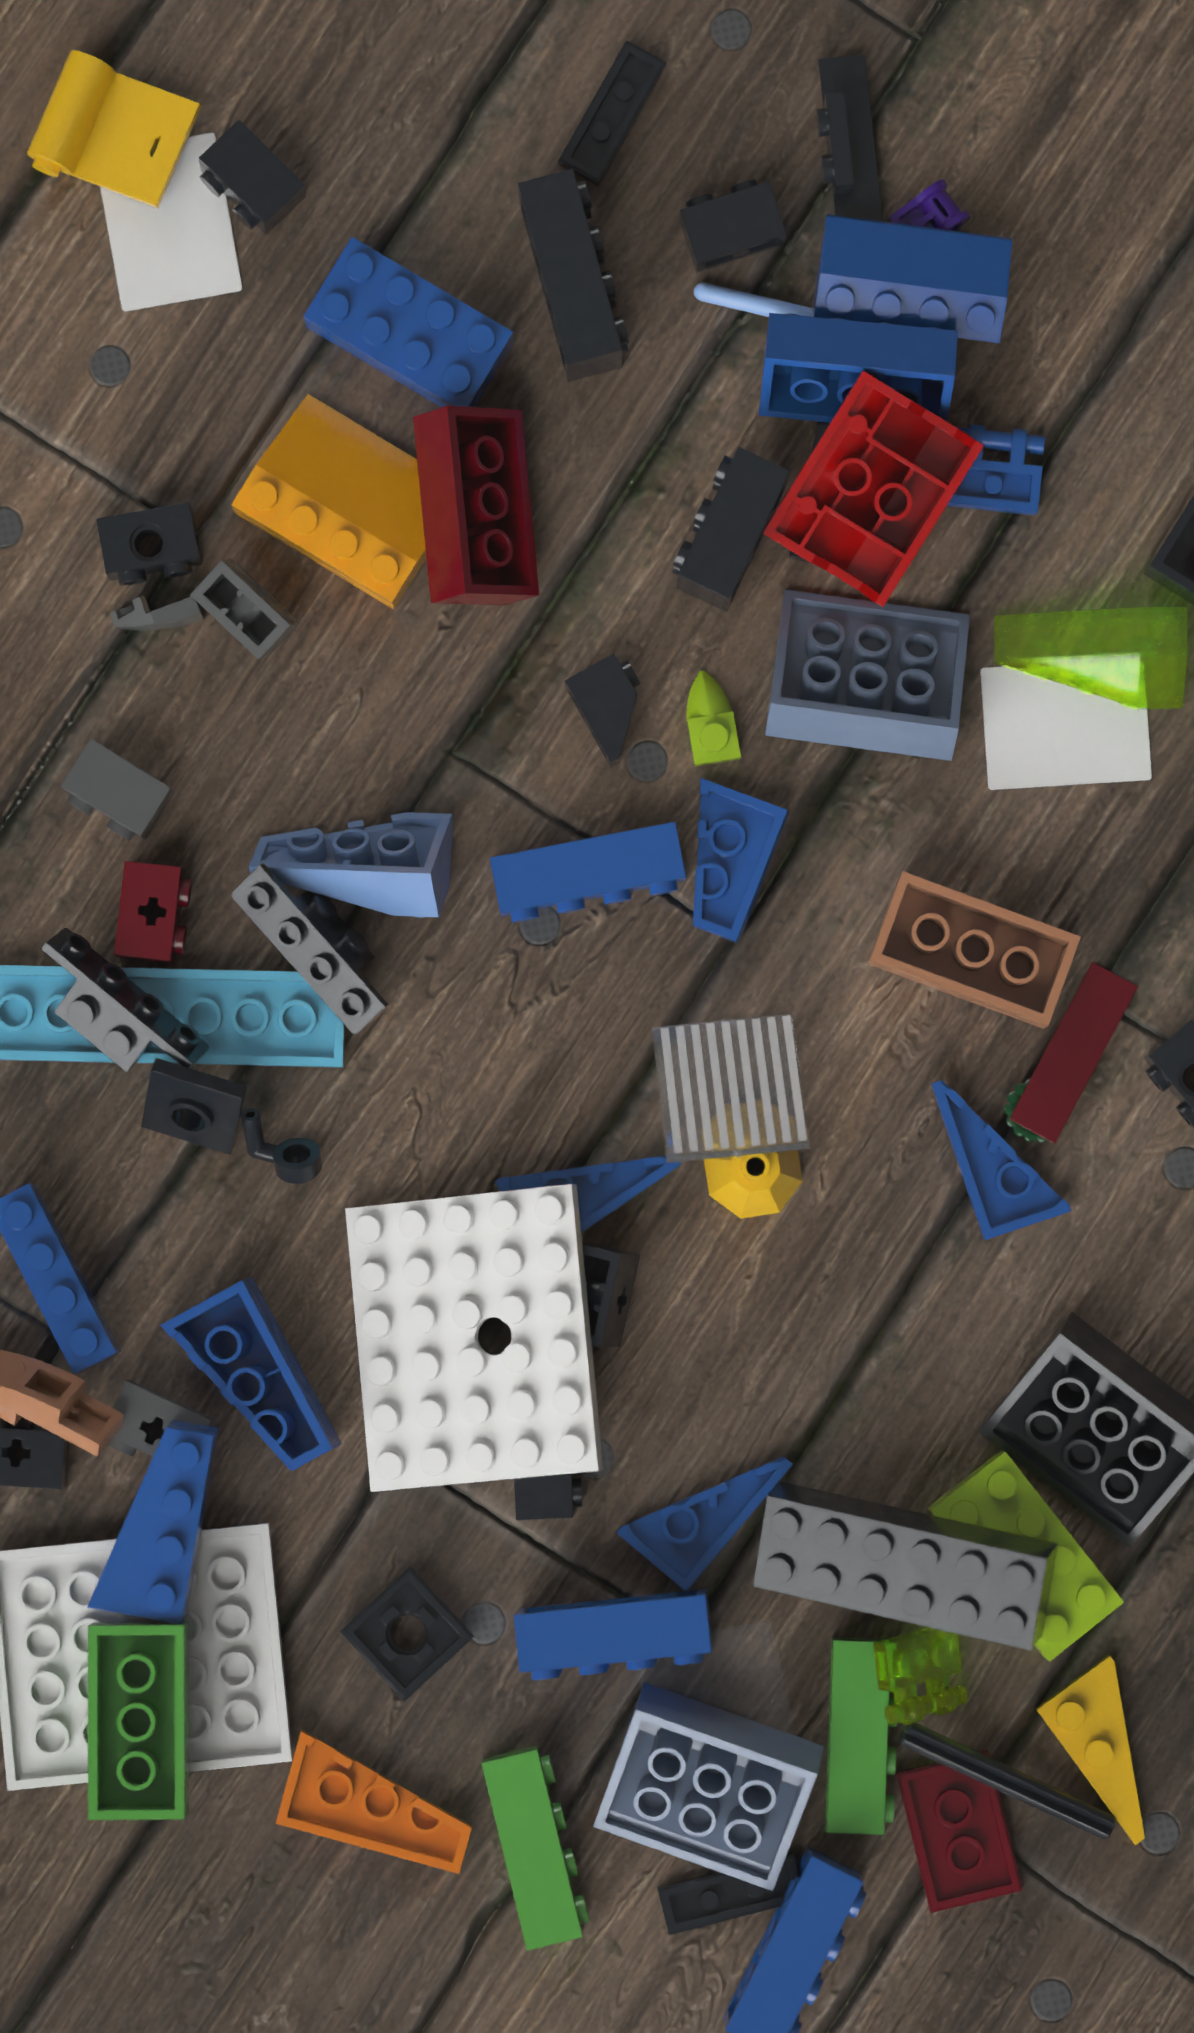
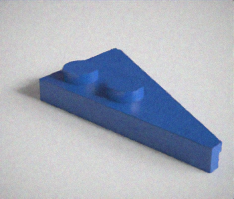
(998, 1182)

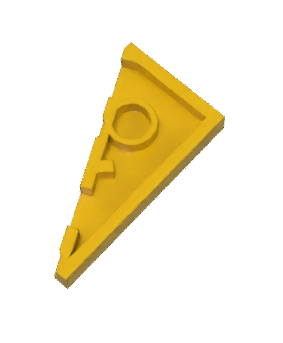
(1092, 1730)

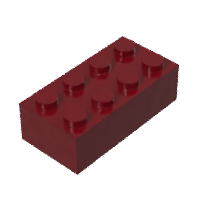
(476, 506)

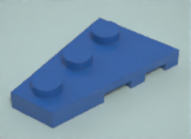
(733, 856)

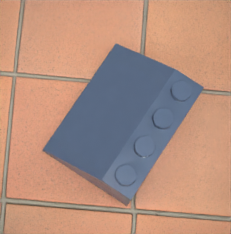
(868, 675)
(709, 1786)

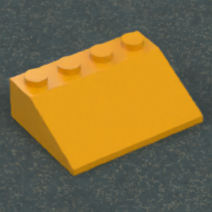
(340, 500)

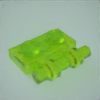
(915, 1659)

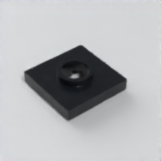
(202, 1097)
(400, 1668)

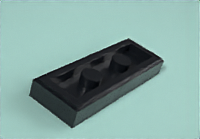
(612, 113)
(721, 1898)

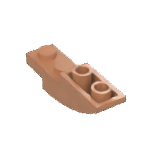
(55, 1402)

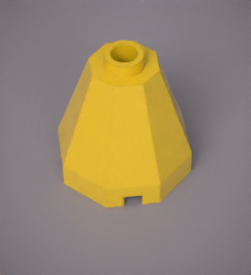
(754, 1195)

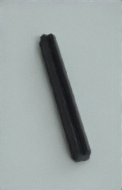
(1007, 1780)

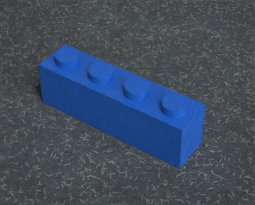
(588, 870)
(55, 1280)

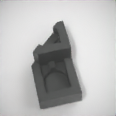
(142, 618)

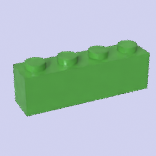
(857, 1742)
(533, 1848)

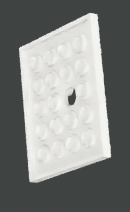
(429, 1391)
(233, 1656)

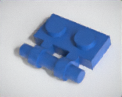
(1002, 485)

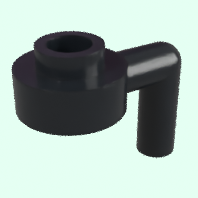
(294, 1159)

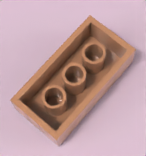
(974, 950)

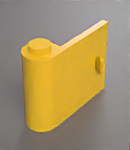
(108, 127)

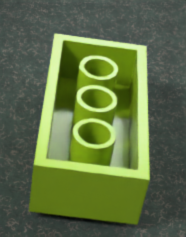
(1006, 1501)

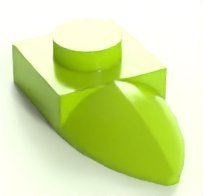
(711, 723)

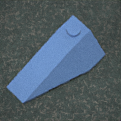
(382, 867)

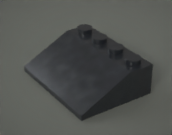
(1098, 1429)

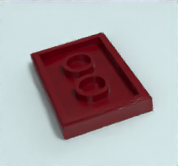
(958, 1836)

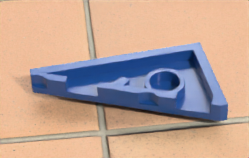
(600, 1186)
(694, 1530)

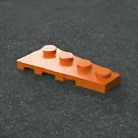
(358, 1806)

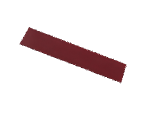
(1073, 1053)

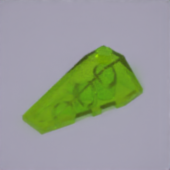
(1111, 653)

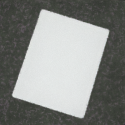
(175, 249)
(1057, 735)

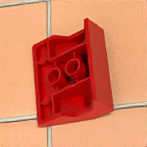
(873, 488)

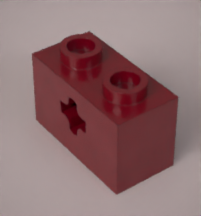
(140, 887)

